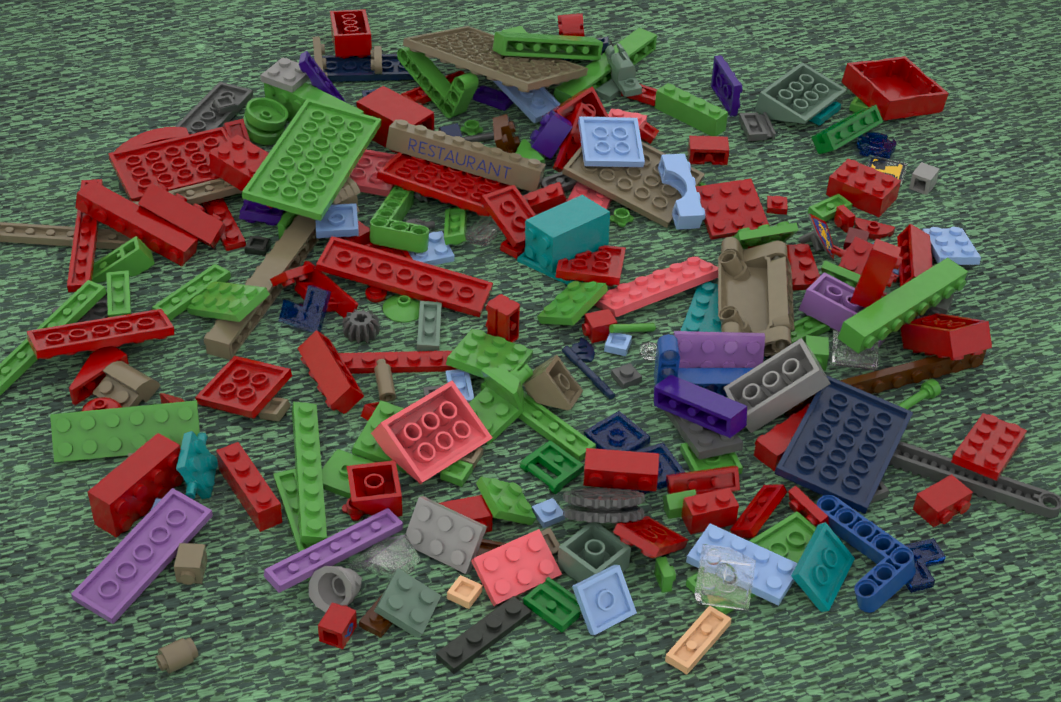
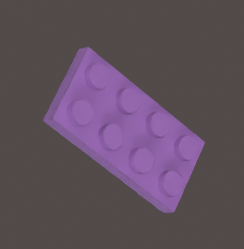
(720, 349)

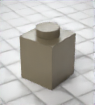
(190, 563)

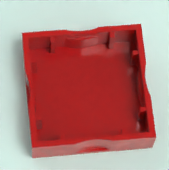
(895, 87)

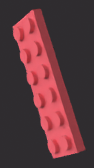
(657, 286)

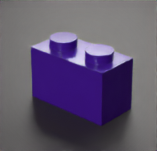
(550, 134)

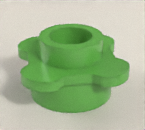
(471, 127)
(621, 217)

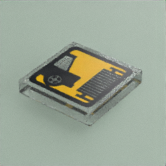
(888, 166)

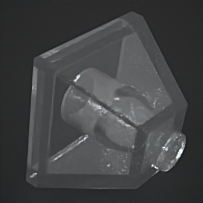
(387, 556)

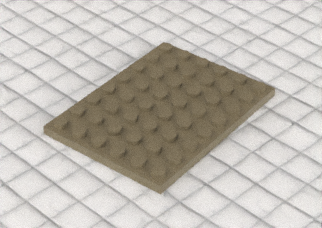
(474, 51)

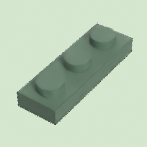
(429, 326)

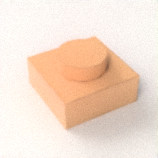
(464, 592)

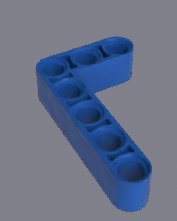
(712, 379)
(876, 545)

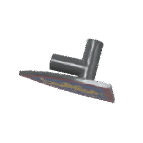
(819, 236)

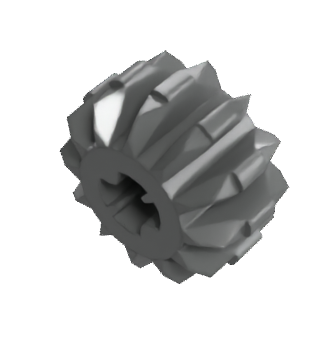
(361, 326)

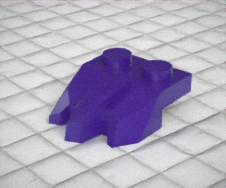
(254, 212)

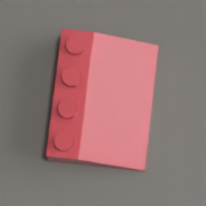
(432, 433)

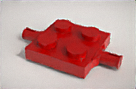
(855, 256)

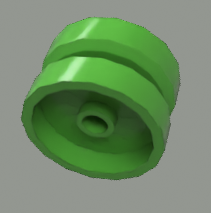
(265, 120)

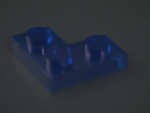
(310, 314)
(925, 554)

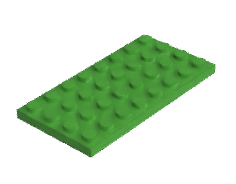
(312, 159)

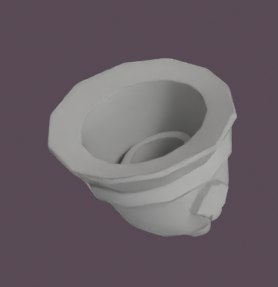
(333, 585)

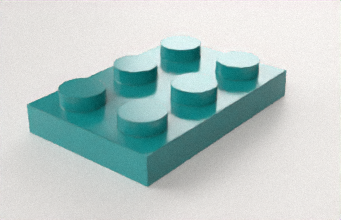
(823, 567)

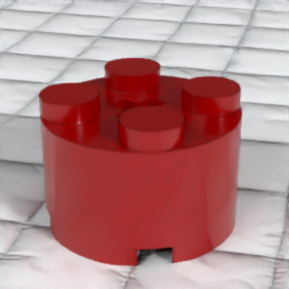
(571, 24)

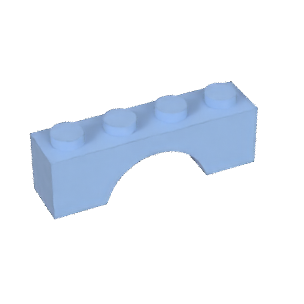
(676, 172)

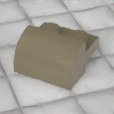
(126, 385)

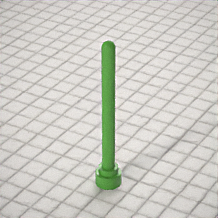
(928, 390)

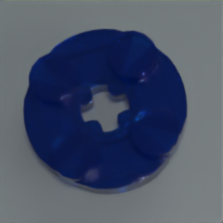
(876, 144)

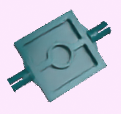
(197, 465)

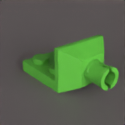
(502, 398)

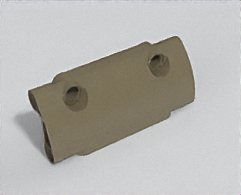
(756, 292)

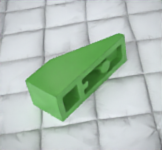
(130, 256)

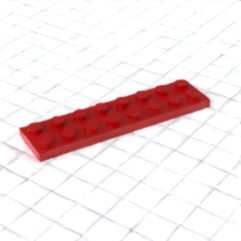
(404, 276)

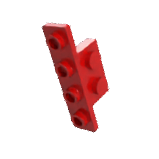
(339, 299)

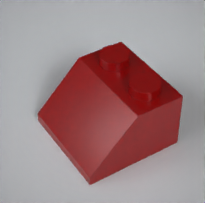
(546, 198)
(375, 487)

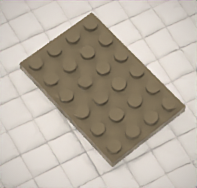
(632, 186)

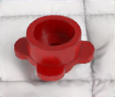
(352, 511)

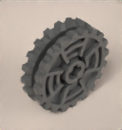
(603, 505)

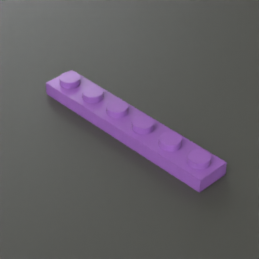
(333, 550)

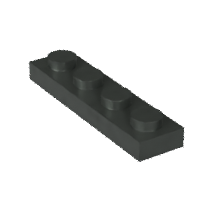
(483, 634)

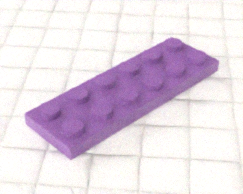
(141, 556)

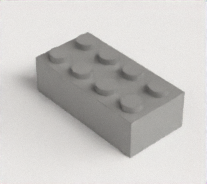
(778, 384)

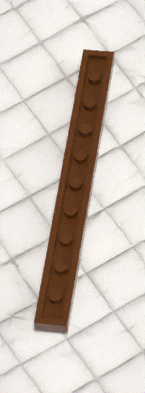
(904, 374)

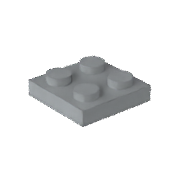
(285, 75)

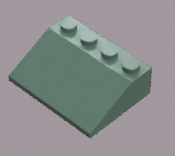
(798, 95)

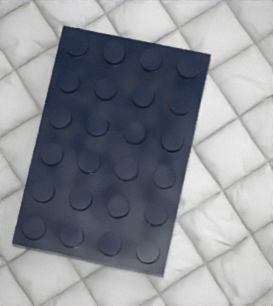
(844, 444)

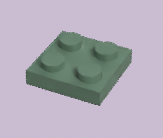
(407, 603)

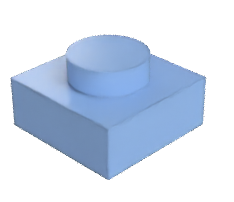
(618, 343)
(548, 513)

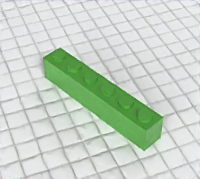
(547, 46)

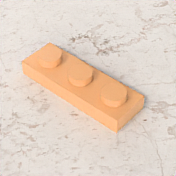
(698, 639)

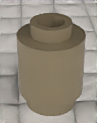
(176, 655)

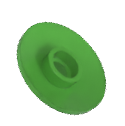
(401, 308)

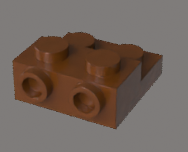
(504, 134)

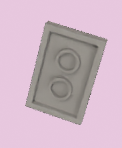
(445, 534)

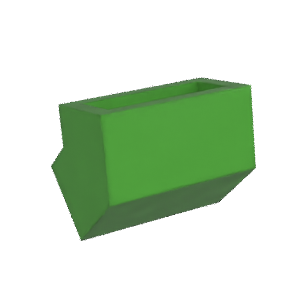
(674, 502)

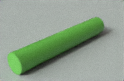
(636, 327)

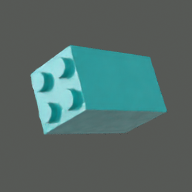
(566, 231)

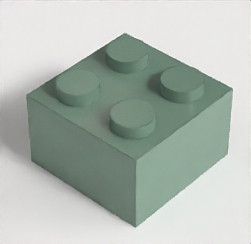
(592, 552)

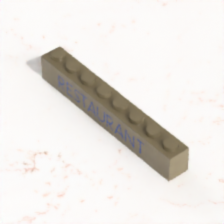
(465, 155)

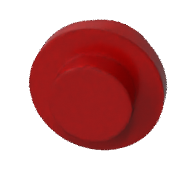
(375, 294)

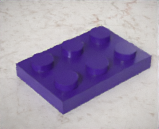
(726, 86)

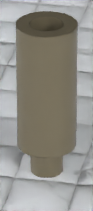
(384, 381)

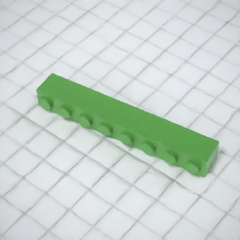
(637, 45)
(902, 305)

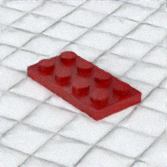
(989, 446)

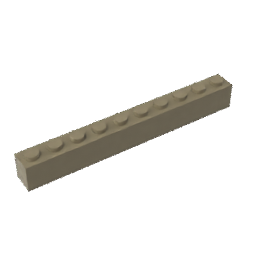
(288, 253)

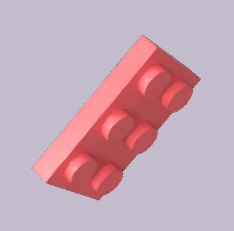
(516, 567)

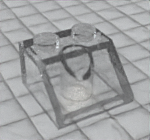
(846, 357)
(724, 578)

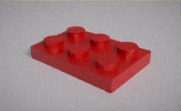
(509, 212)
(650, 537)

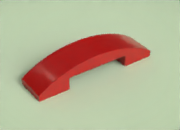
(153, 136)

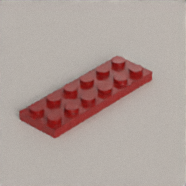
(99, 333)

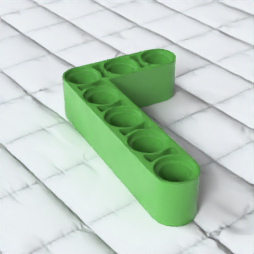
(448, 97)
(390, 231)

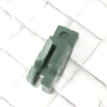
(623, 71)

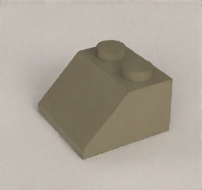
(553, 385)

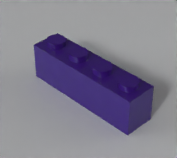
(700, 406)

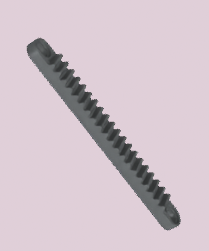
(1003, 490)

